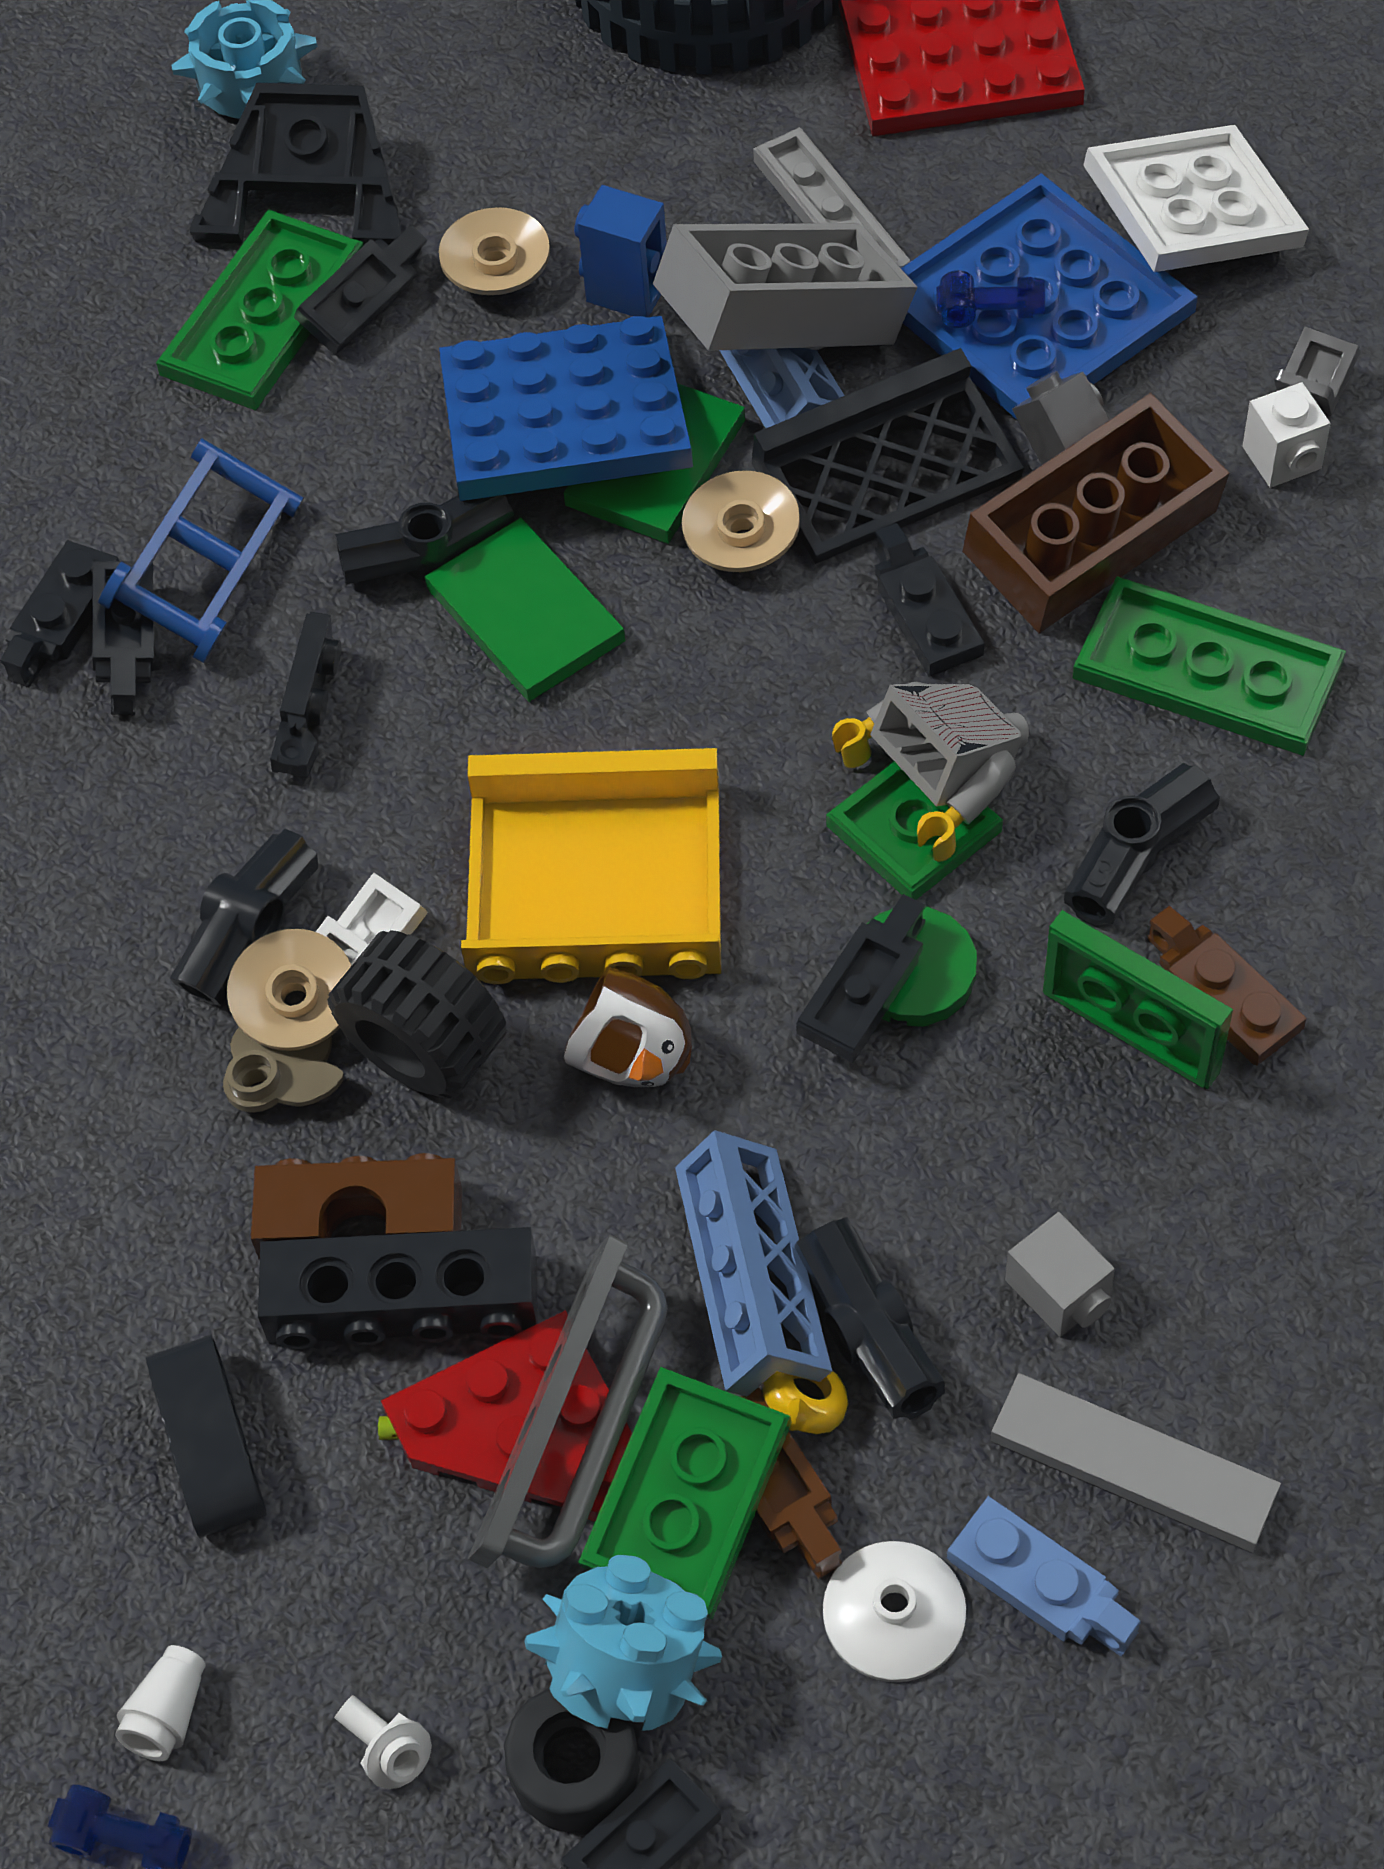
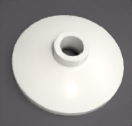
(889, 1643)

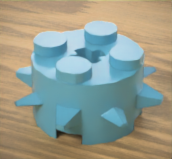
(241, 47)
(625, 1645)

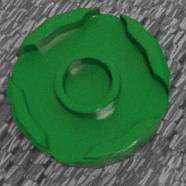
(941, 977)

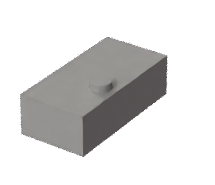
(783, 285)

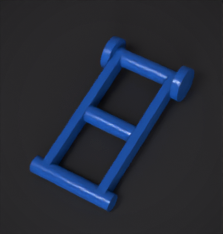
(125, 579)

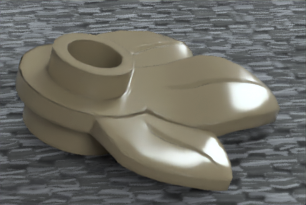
(287, 1076)

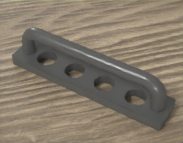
(497, 1532)

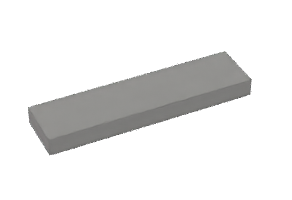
(816, 188)
(1135, 1462)

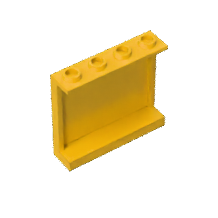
(594, 865)

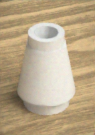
(161, 1706)

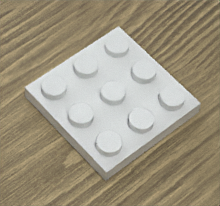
(1195, 198)

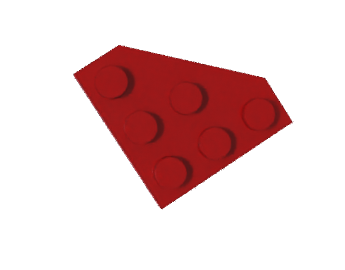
(475, 1409)

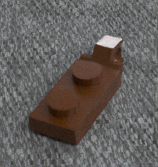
(1260, 1016)
(798, 1507)

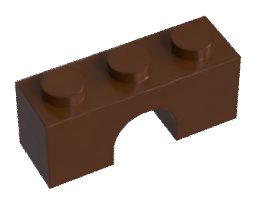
(313, 1199)

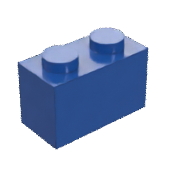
(621, 250)

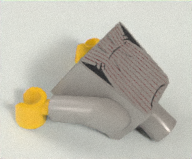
(946, 743)

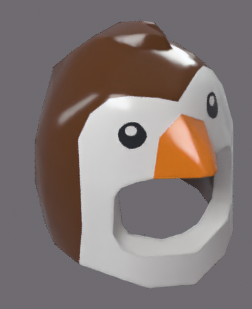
(630, 1033)

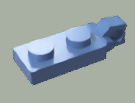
(1041, 1578)

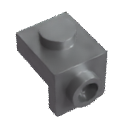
(1321, 365)

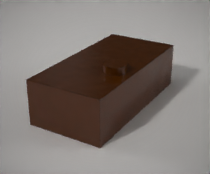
(1094, 512)

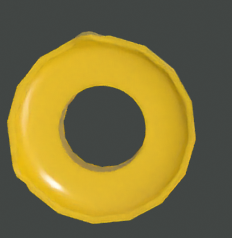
(807, 1413)

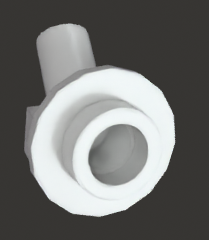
(394, 1750)

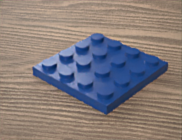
(1098, 293)
(563, 408)

